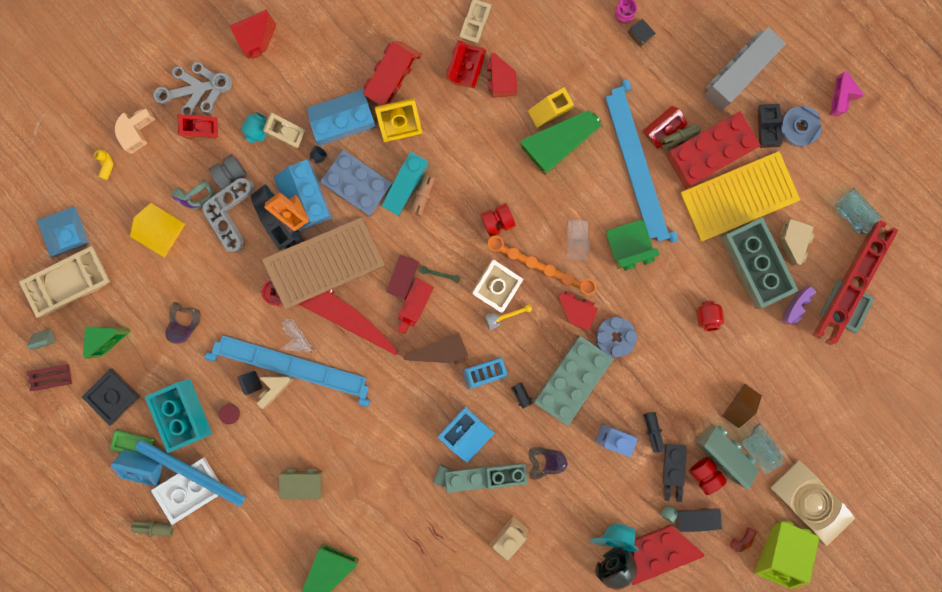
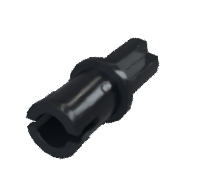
(654, 432)

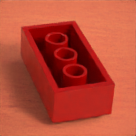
(712, 149)

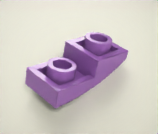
(794, 309)

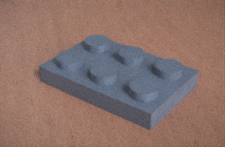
(356, 183)

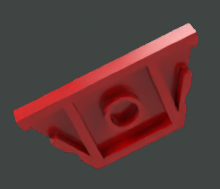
(662, 552)

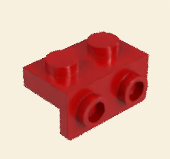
(465, 64)

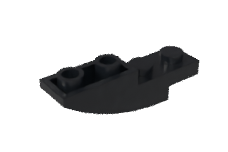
(276, 229)

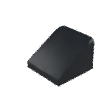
(641, 32)
(250, 382)

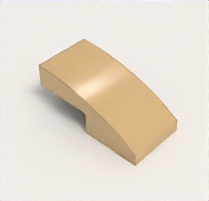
(475, 21)

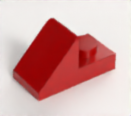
(197, 126)

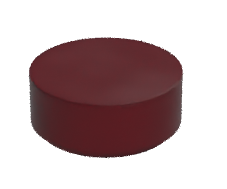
(229, 414)

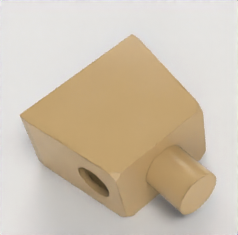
(509, 538)

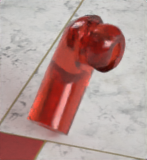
(744, 543)

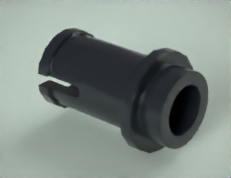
(521, 395)

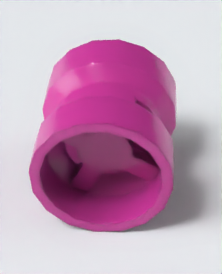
(627, 7)

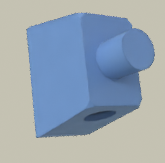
(616, 440)

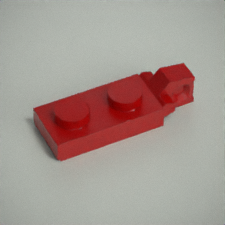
(414, 304)

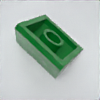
(100, 340)

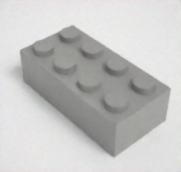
(743, 68)

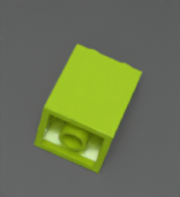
(788, 555)

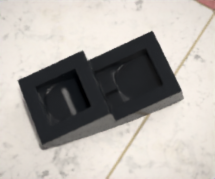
(769, 125)
(700, 520)

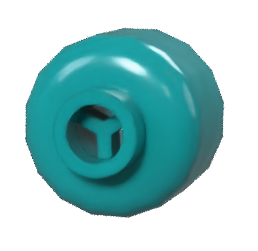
(253, 127)

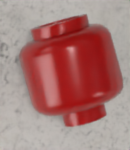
(710, 316)

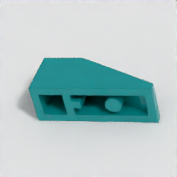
(405, 183)

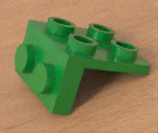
(631, 245)

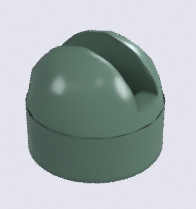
(669, 513)

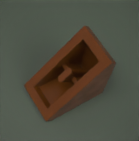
(743, 406)

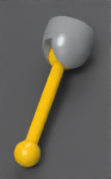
(493, 320)

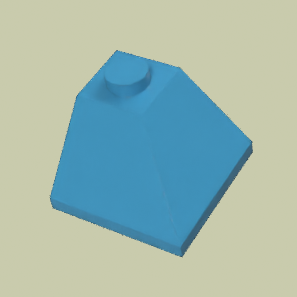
(62, 232)

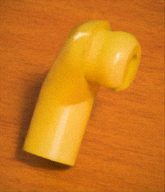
(106, 163)

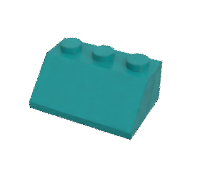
(178, 415)

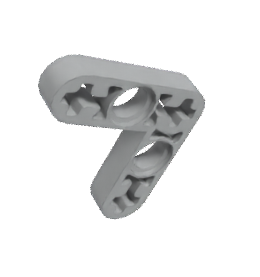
(222, 208)

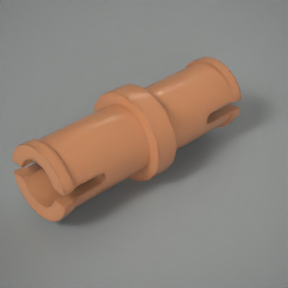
(422, 195)

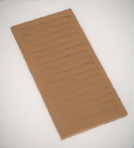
(322, 263)

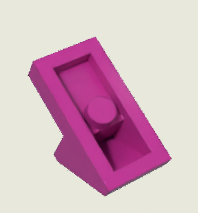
(844, 89)

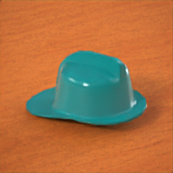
(618, 536)

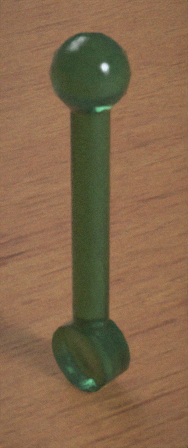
(456, 278)

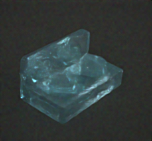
(857, 211)
(763, 449)

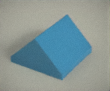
(137, 468)

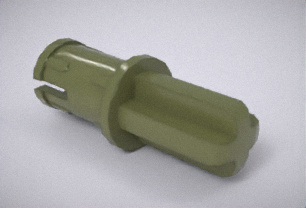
(680, 136)
(152, 528)

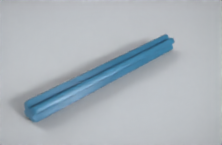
(190, 472)

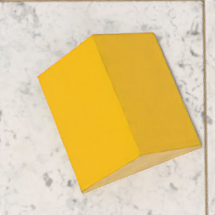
(398, 120)
(156, 229)

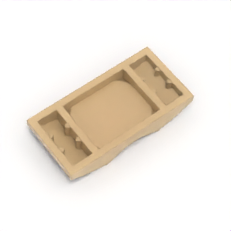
(65, 282)
(812, 502)

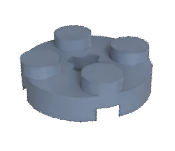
(811, 124)
(604, 337)

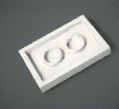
(182, 496)

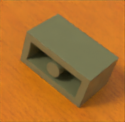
(301, 484)

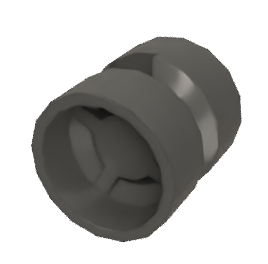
(228, 171)

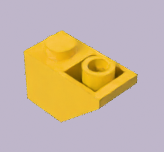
(551, 108)

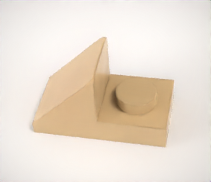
(283, 130)
(276, 385)

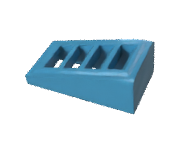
(468, 378)

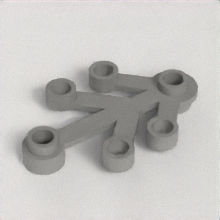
(197, 88)

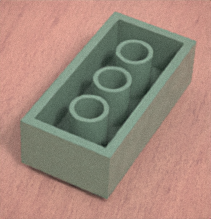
(759, 263)
(573, 380)

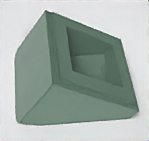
(41, 339)

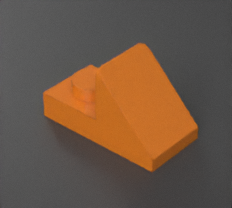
(287, 210)

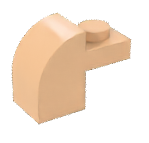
(128, 129)

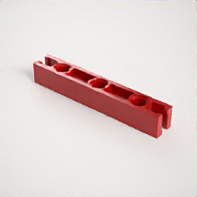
(862, 269)

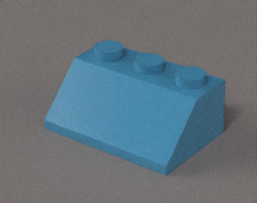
(340, 117)
(303, 182)

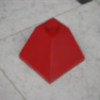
(254, 33)

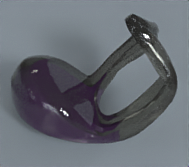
(176, 332)
(555, 462)

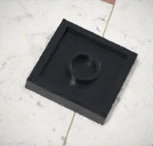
(110, 397)

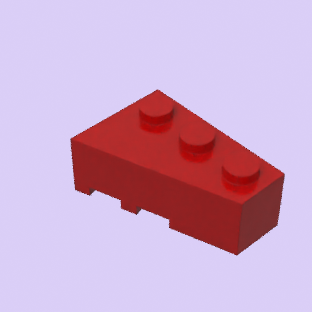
(390, 72)

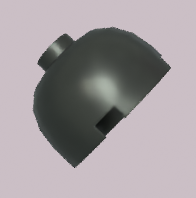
(617, 569)

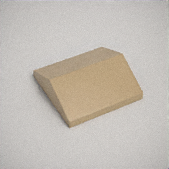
(497, 286)

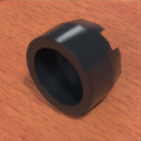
(318, 154)

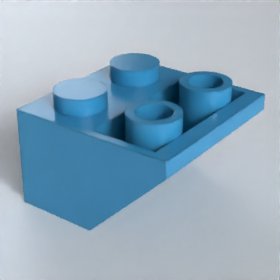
(465, 434)

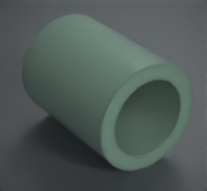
(439, 476)

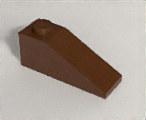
(443, 351)

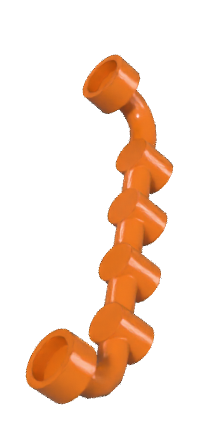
(586, 286)

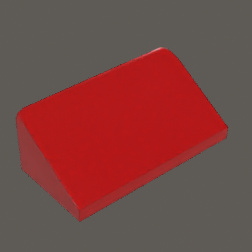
(665, 125)

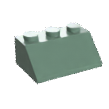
(728, 456)

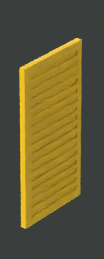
(740, 196)

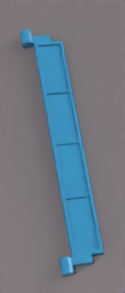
(636, 164)
(291, 366)

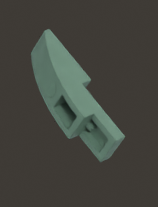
(485, 477)

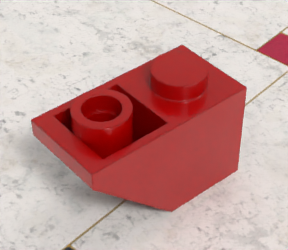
(503, 77)
(577, 312)

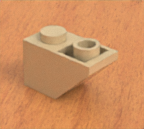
(795, 240)

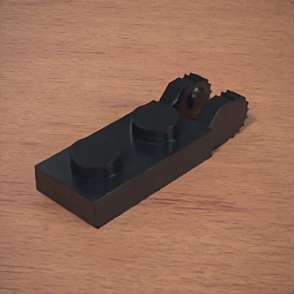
(674, 470)

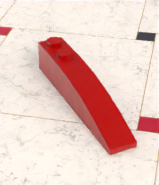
(349, 318)

